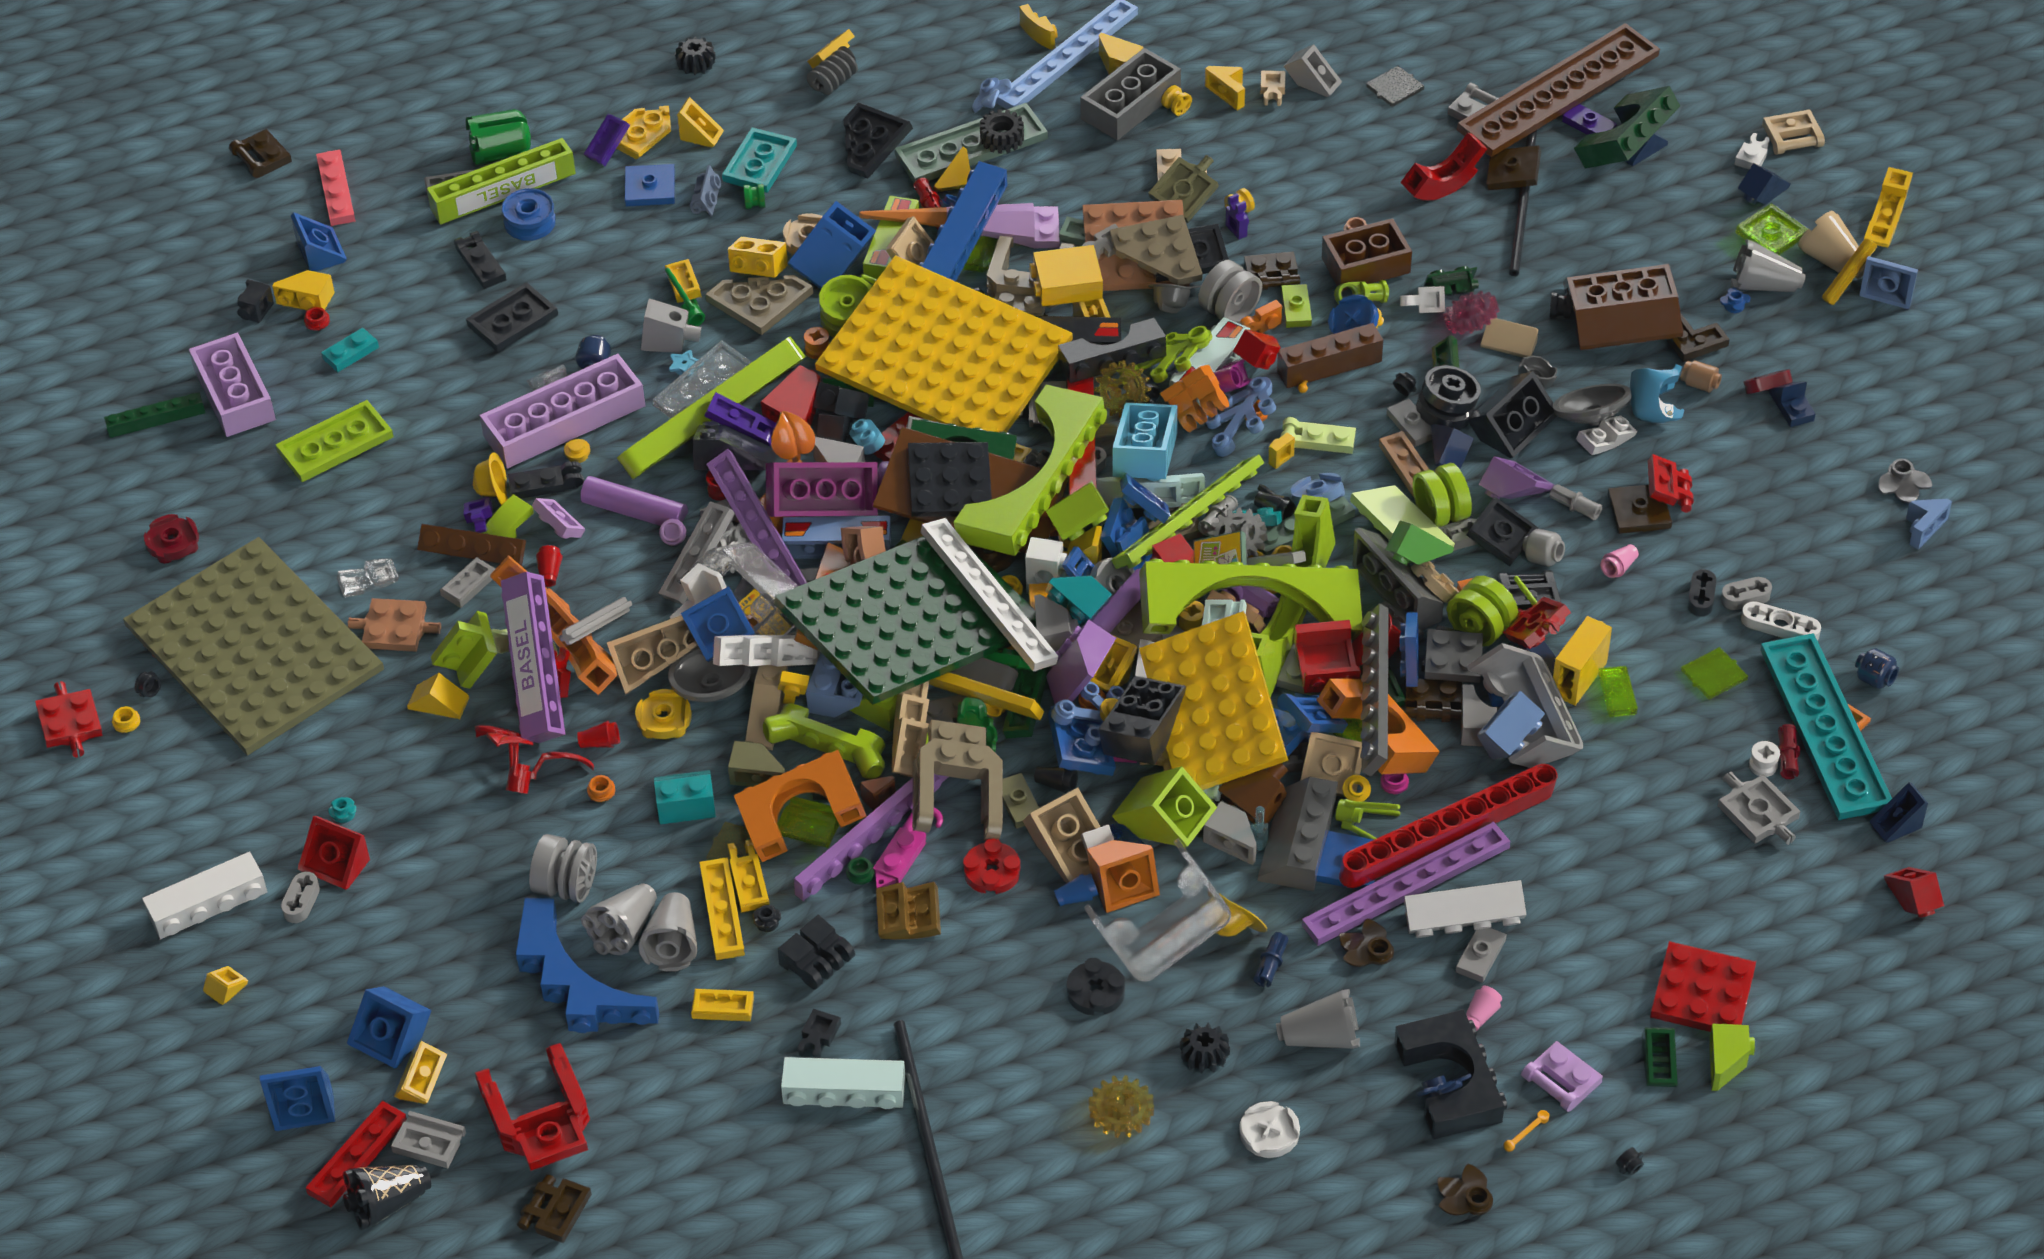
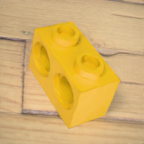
(757, 257)

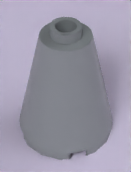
(1765, 270)
(670, 935)
(1323, 1023)

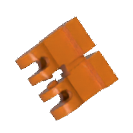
(1196, 385)

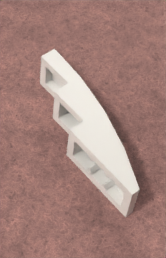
(762, 650)

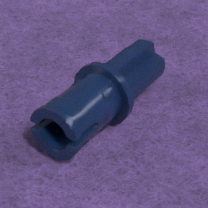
(1271, 959)

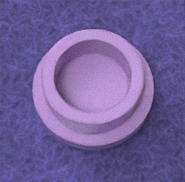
(672, 532)

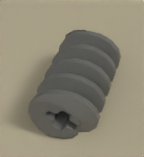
(833, 71)

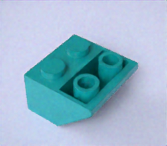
(1078, 594)

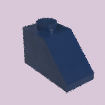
(1762, 185)

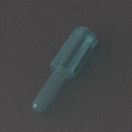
(1260, 829)

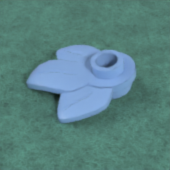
(989, 91)

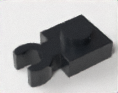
(818, 1031)

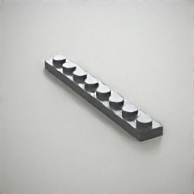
(1375, 690)

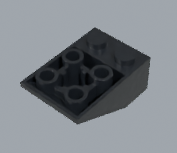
(1142, 720)

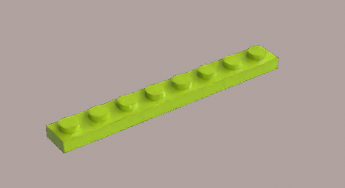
(1195, 507)

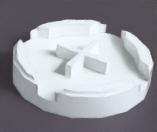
(1269, 1129)

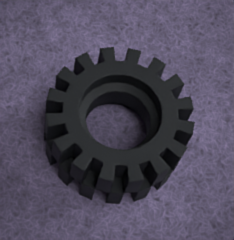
(1001, 140)

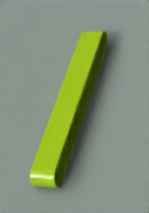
(685, 424)

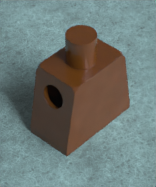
(1256, 790)

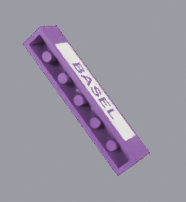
(532, 657)

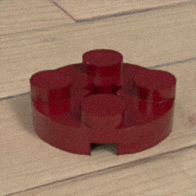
(174, 549)

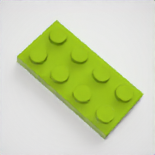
(334, 440)

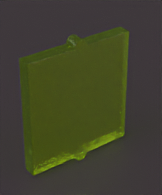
(1714, 673)

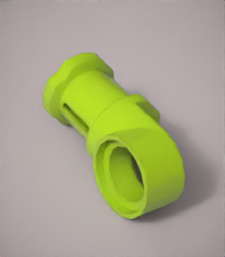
(1364, 289)

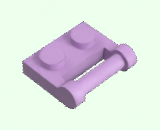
(1565, 1069)

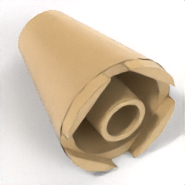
(1830, 242)

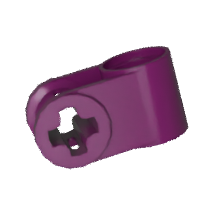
(1232, 376)

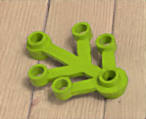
(1175, 344)

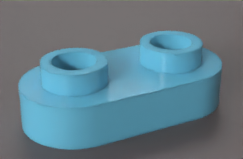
(868, 435)

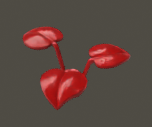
(519, 774)

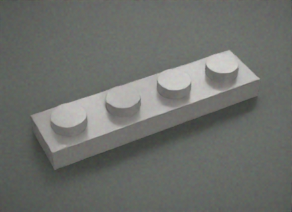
(704, 537)

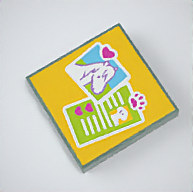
(1221, 549)

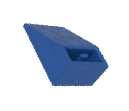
(832, 245)

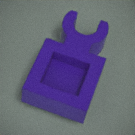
(1236, 218)

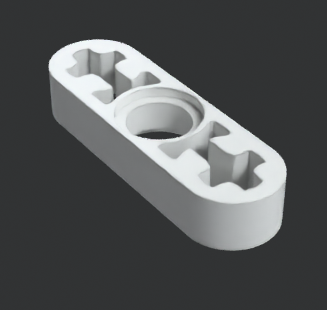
(1760, 624)

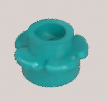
(342, 809)

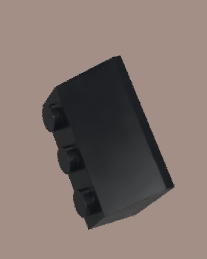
(1513, 414)

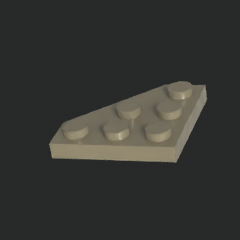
(1160, 248)
(759, 301)

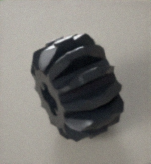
(695, 55)
(1204, 1047)

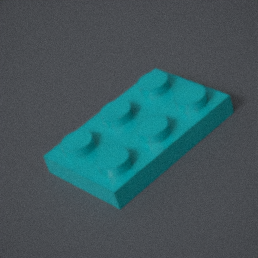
(759, 159)

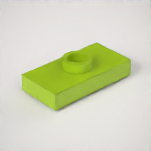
(1296, 305)

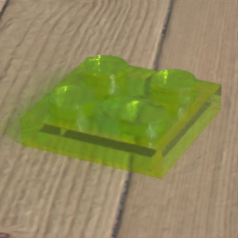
(1772, 229)

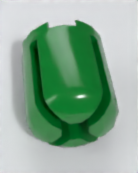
(497, 135)

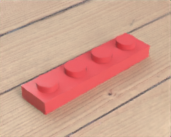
(335, 187)

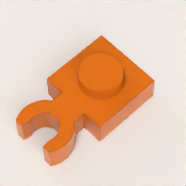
(1265, 317)

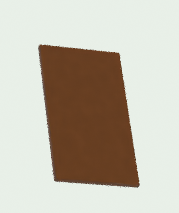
(1005, 477)

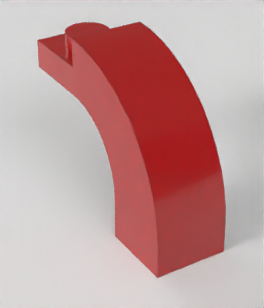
(1447, 176)

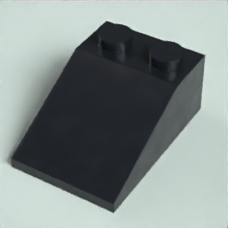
(714, 439)

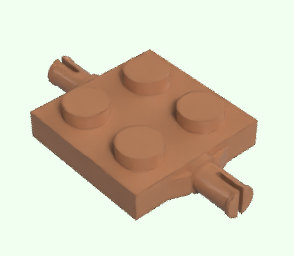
(394, 624)

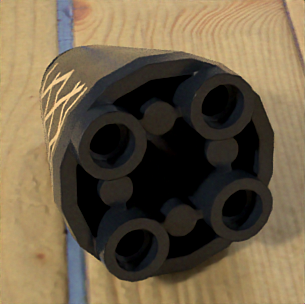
(382, 1191)

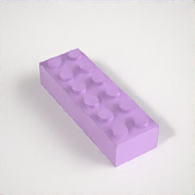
(562, 410)

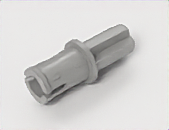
(1576, 501)

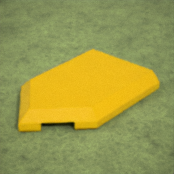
(644, 130)

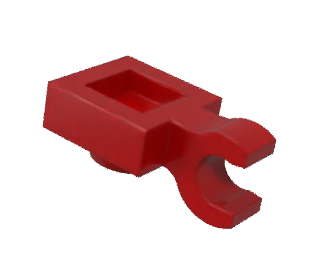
(563, 673)

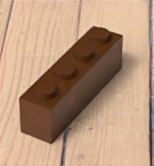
(1330, 355)

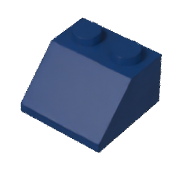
(388, 1025)

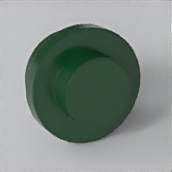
(860, 871)

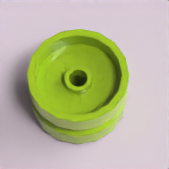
(839, 300)
(1442, 494)
(1483, 608)

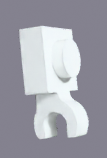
(1428, 299)

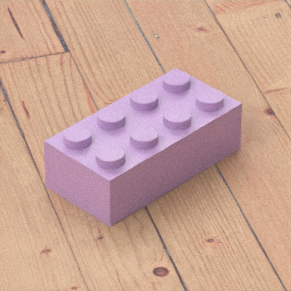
(232, 384)

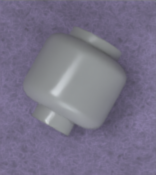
(1543, 547)

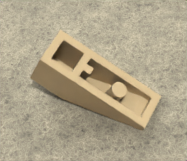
(765, 702)

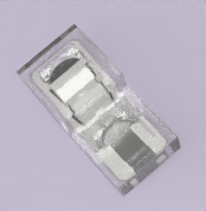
(372, 577)

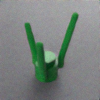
(695, 314)

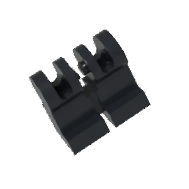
(815, 952)

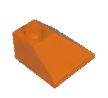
(1123, 873)

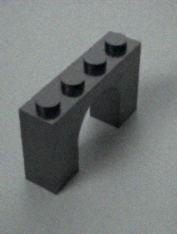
(1453, 1038)

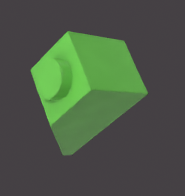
(1415, 545)

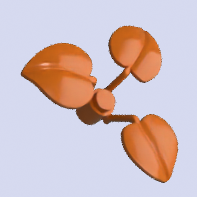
(790, 439)

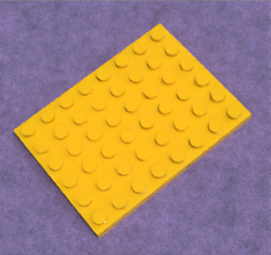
(943, 349)

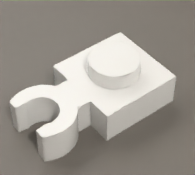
(1752, 153)

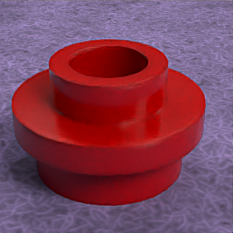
(316, 318)

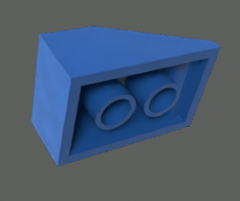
(299, 1098)

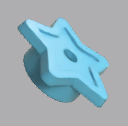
(679, 359)

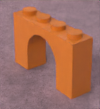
(1407, 745)
(763, 802)

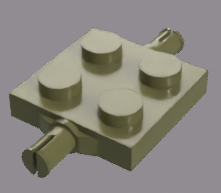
(1186, 183)

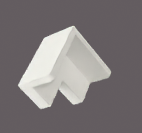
(699, 585)

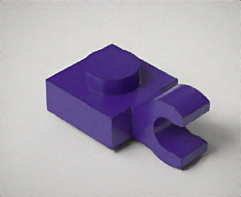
(478, 512)

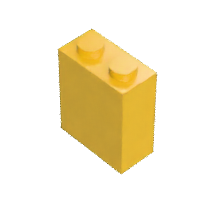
(1066, 275)
(1581, 659)

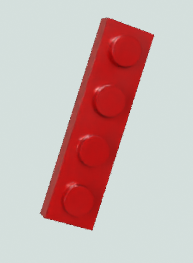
(356, 1152)

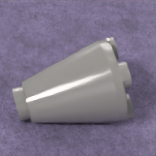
(619, 919)

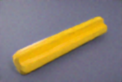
(1849, 271)

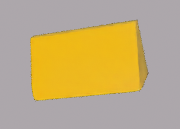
(420, 1074)

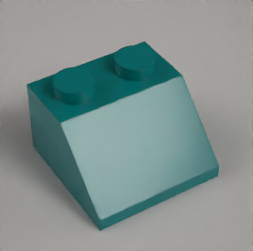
(684, 797)

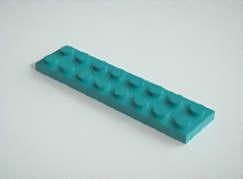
(1826, 726)

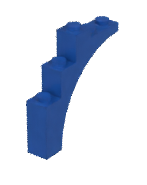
(565, 982)

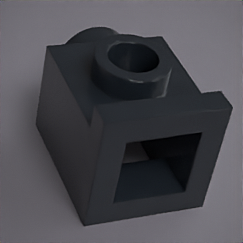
(255, 301)

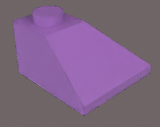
(1511, 480)

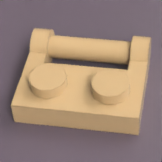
(1793, 125)

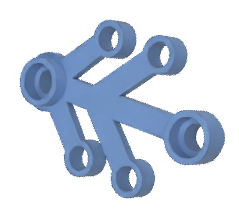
(1258, 388)
(1065, 710)

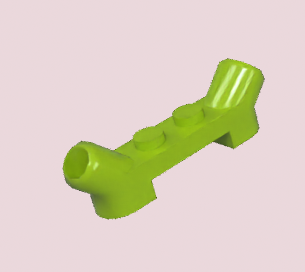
(794, 724)

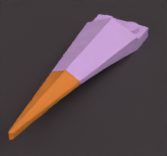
(1025, 223)

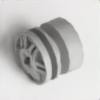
(563, 868)

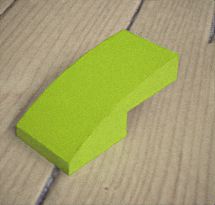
(509, 517)

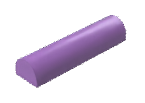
(631, 501)
(1119, 604)

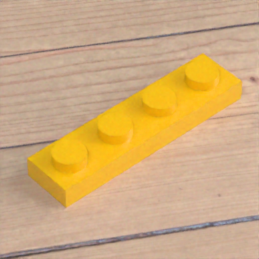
(722, 908)

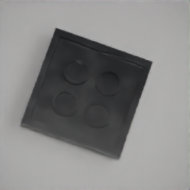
(947, 477)

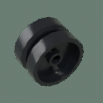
(1448, 397)

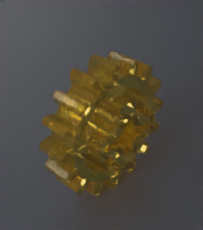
(1127, 378)
(1121, 1106)

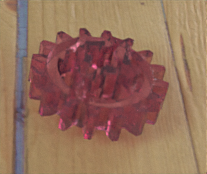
(1471, 312)

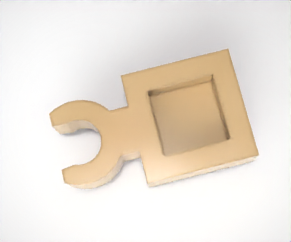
(1272, 86)

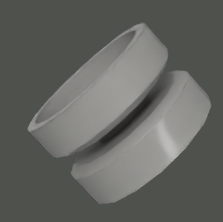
(1230, 291)

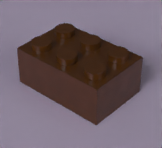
(1367, 253)

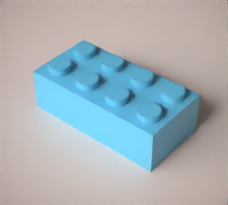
(1145, 441)

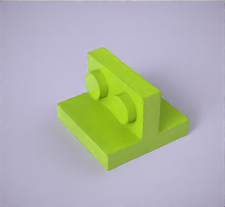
(467, 649)

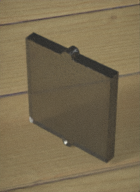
(1395, 86)

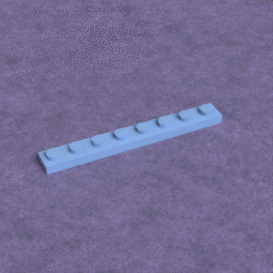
(1067, 54)

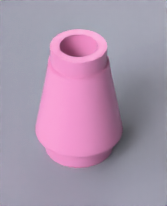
(1618, 561)
(1483, 1005)

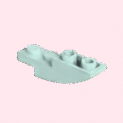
(1172, 490)

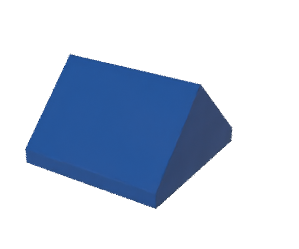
(317, 243)

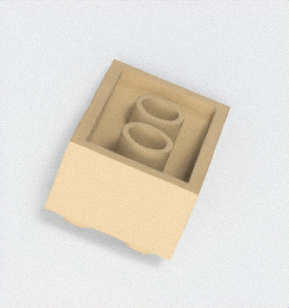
(1058, 833)

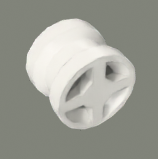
(1759, 764)

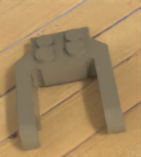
(1011, 285)
(958, 753)

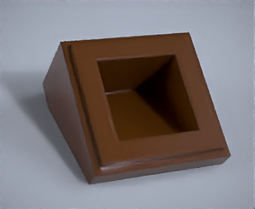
(877, 791)

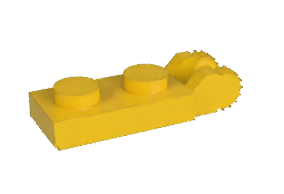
(748, 878)

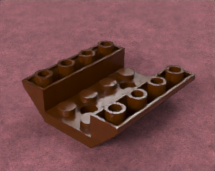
(1625, 306)

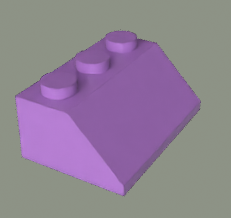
(1078, 661)

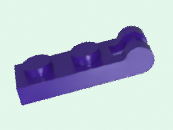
(740, 418)

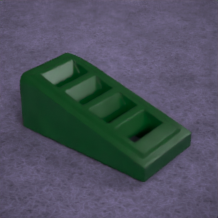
(1659, 1035)

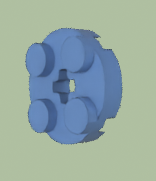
(1328, 486)

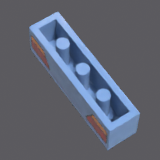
(809, 535)

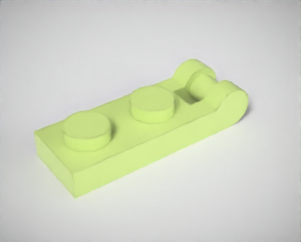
(1320, 436)

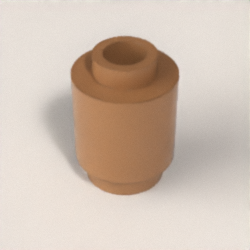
(1701, 376)

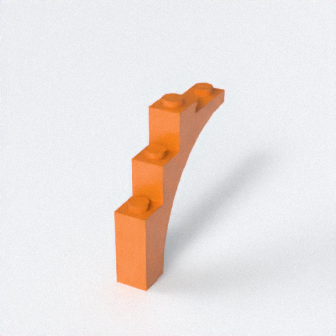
(590, 660)

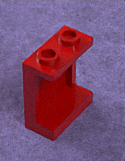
(1324, 653)

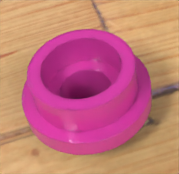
(1387, 783)

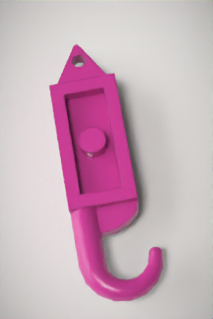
(901, 853)

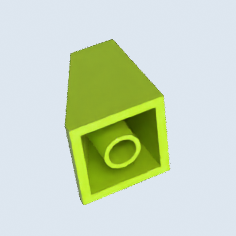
(1166, 808)

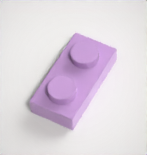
(558, 518)

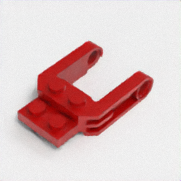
(545, 1133)

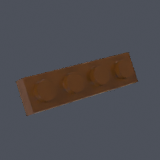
(470, 544)

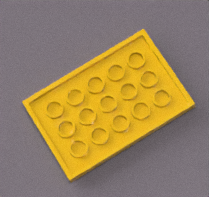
(1226, 710)

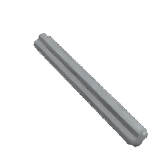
(595, 621)

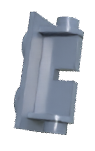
(706, 192)

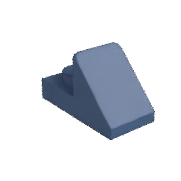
(1926, 519)

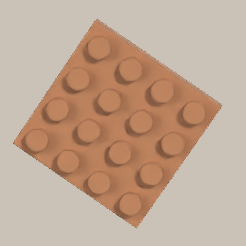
(1115, 271)

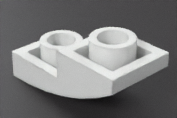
(1607, 436)

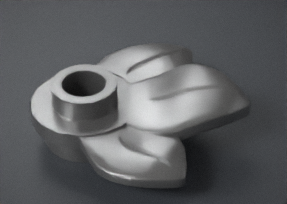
(1904, 481)

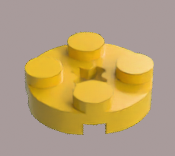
(663, 727)

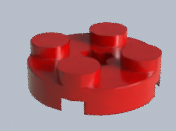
(992, 853)

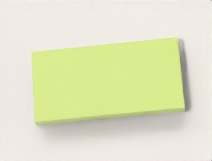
(1389, 506)

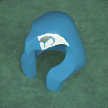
(1646, 387)

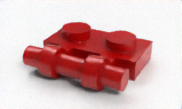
(1669, 484)

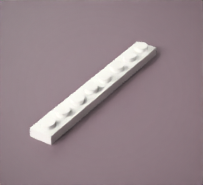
(989, 594)

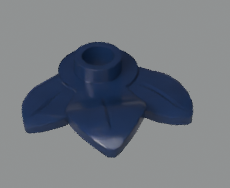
(1439, 1086)

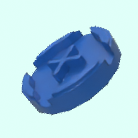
(1352, 313)

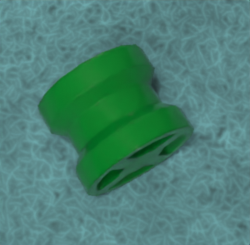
(754, 196)

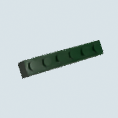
(154, 414)

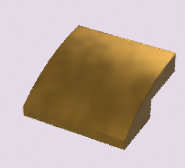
(908, 911)

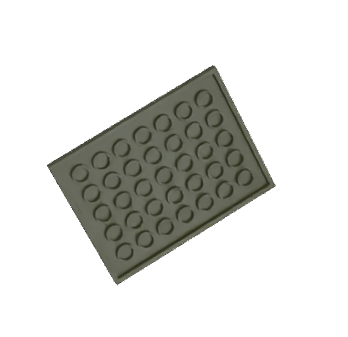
(253, 645)

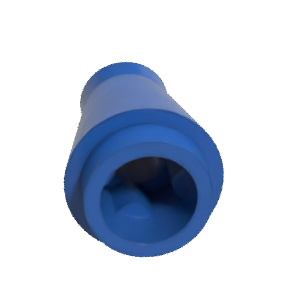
(1077, 890)

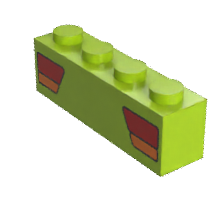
(876, 257)

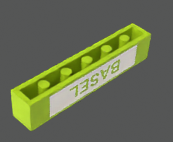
(498, 180)

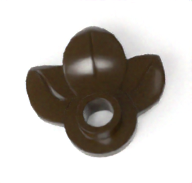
(1362, 947)
(1462, 1192)

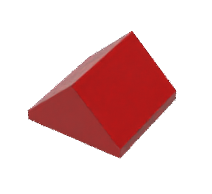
(333, 853)

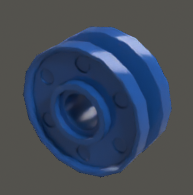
(528, 214)

